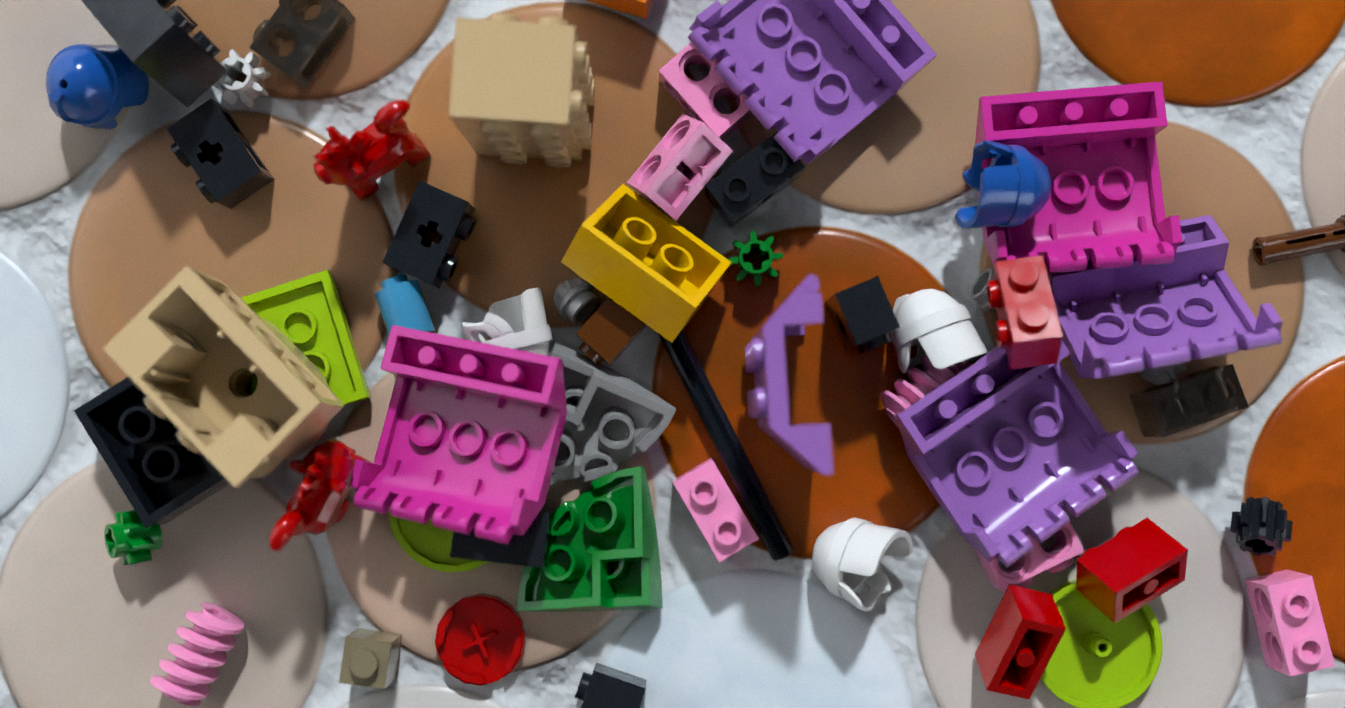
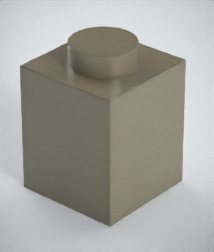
(370, 658)

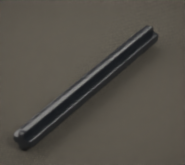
(728, 446)

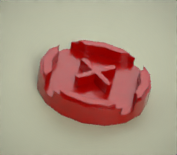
(480, 639)

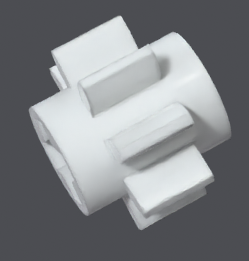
(251, 87)

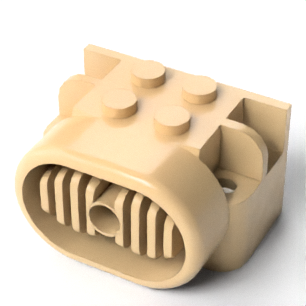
(194, 363)

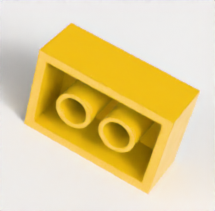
(645, 262)

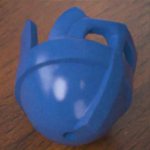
(94, 84)
(1009, 189)

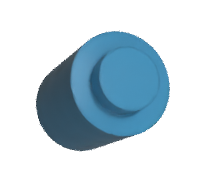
(403, 304)

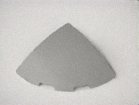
(605, 418)

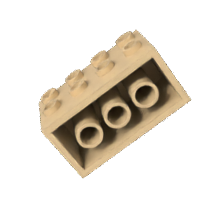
(522, 89)

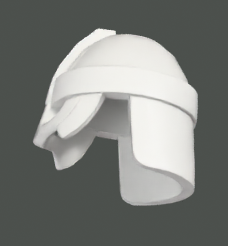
(515, 324)
(937, 328)
(850, 556)

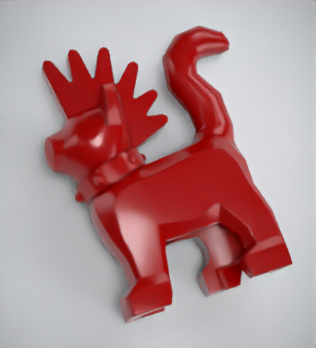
(370, 152)
(320, 494)

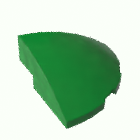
(599, 551)

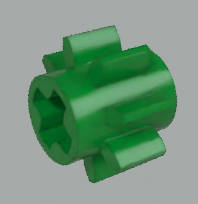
(763, 249)
(131, 539)

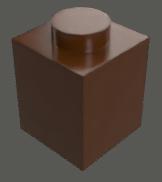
(609, 332)

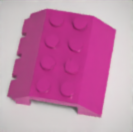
(1101, 171)
(465, 435)

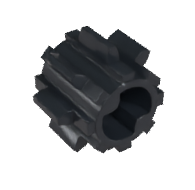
(1261, 526)

